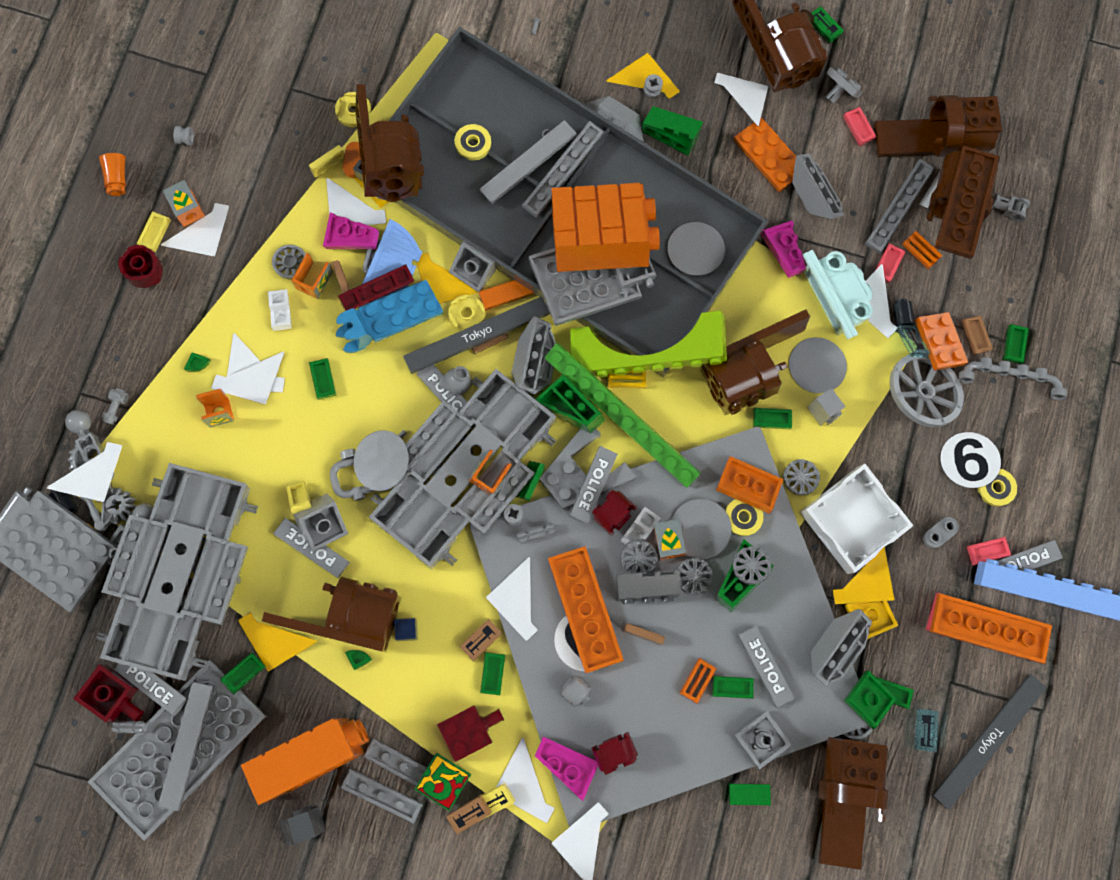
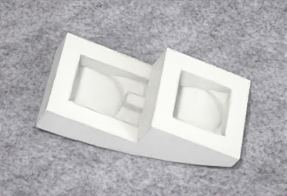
(280, 310)
(641, 527)

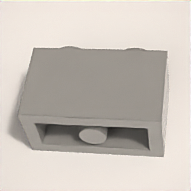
(826, 407)

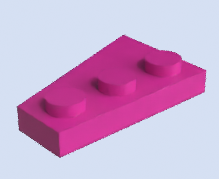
(347, 234)
(784, 247)
(568, 765)

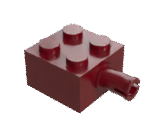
(108, 695)
(468, 731)

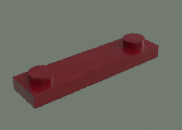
(376, 288)

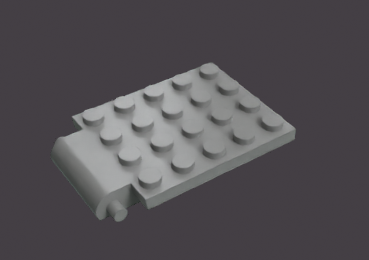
(586, 292)
(51, 547)

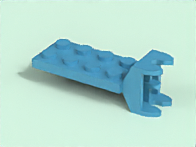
(387, 316)

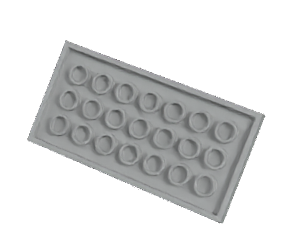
(137, 772)

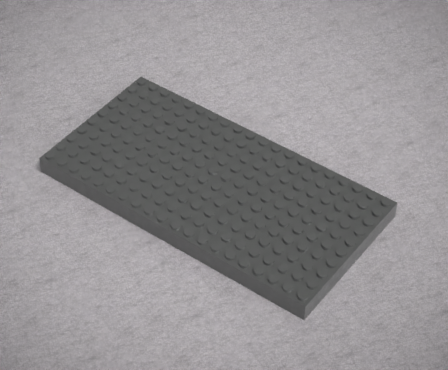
(486, 88)

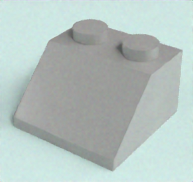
(321, 522)

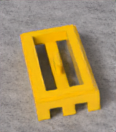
(627, 377)

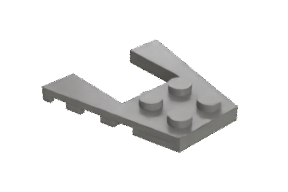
(565, 477)

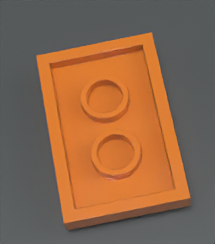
(941, 341)
(749, 484)

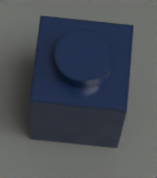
(406, 629)

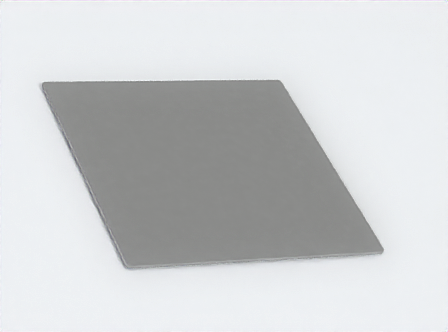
(675, 738)

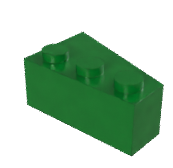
(672, 129)
(571, 405)
(733, 590)

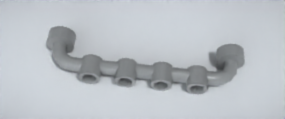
(1022, 372)

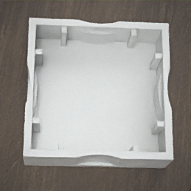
(856, 519)

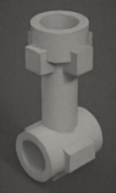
(117, 396)

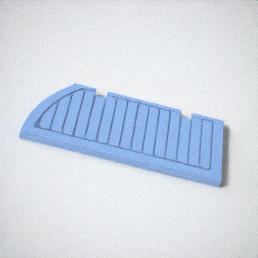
(394, 250)

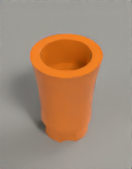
(114, 173)

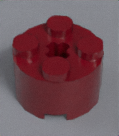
(141, 266)
(613, 512)
(615, 752)

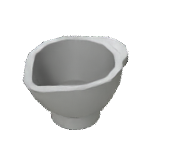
(456, 380)

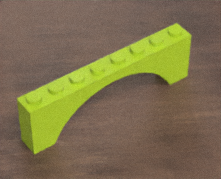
(700, 346)

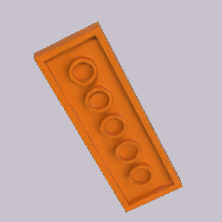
(585, 609)
(991, 628)

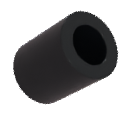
(903, 312)
(64, 499)

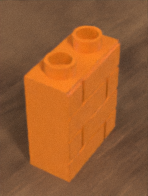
(603, 227)
(304, 758)

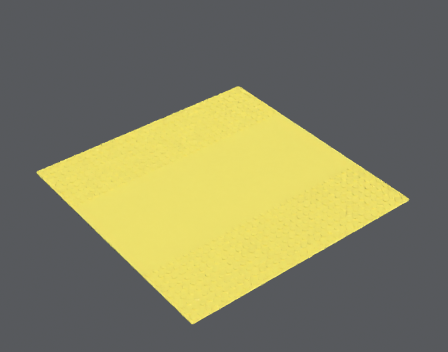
(302, 438)

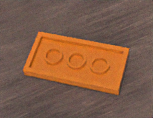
(768, 153)

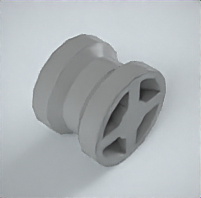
(655, 89)
(183, 135)
(514, 518)

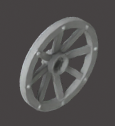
(925, 393)

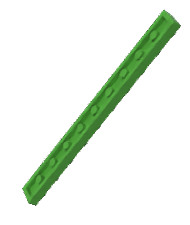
(622, 415)

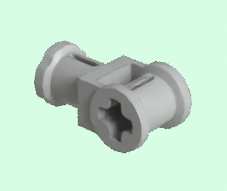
(1011, 206)

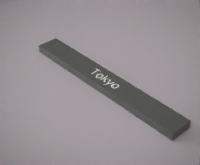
(475, 335)
(988, 741)

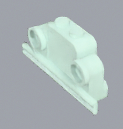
(840, 291)

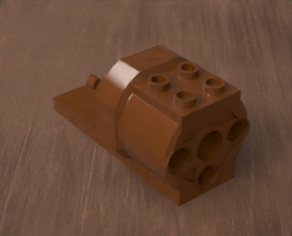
(785, 47)
(951, 125)
(387, 154)
(963, 199)
(749, 369)
(355, 615)
(850, 783)

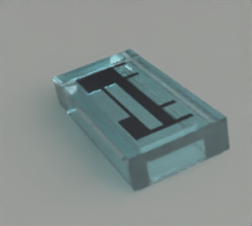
(913, 341)
(926, 730)

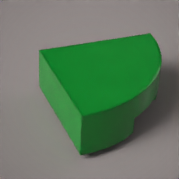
(196, 363)
(358, 658)

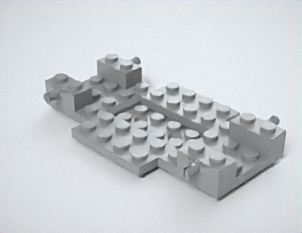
(422, 514)
(153, 633)

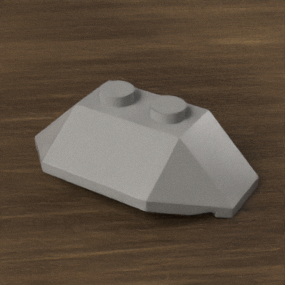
(618, 114)
(815, 189)
(530, 367)
(840, 646)

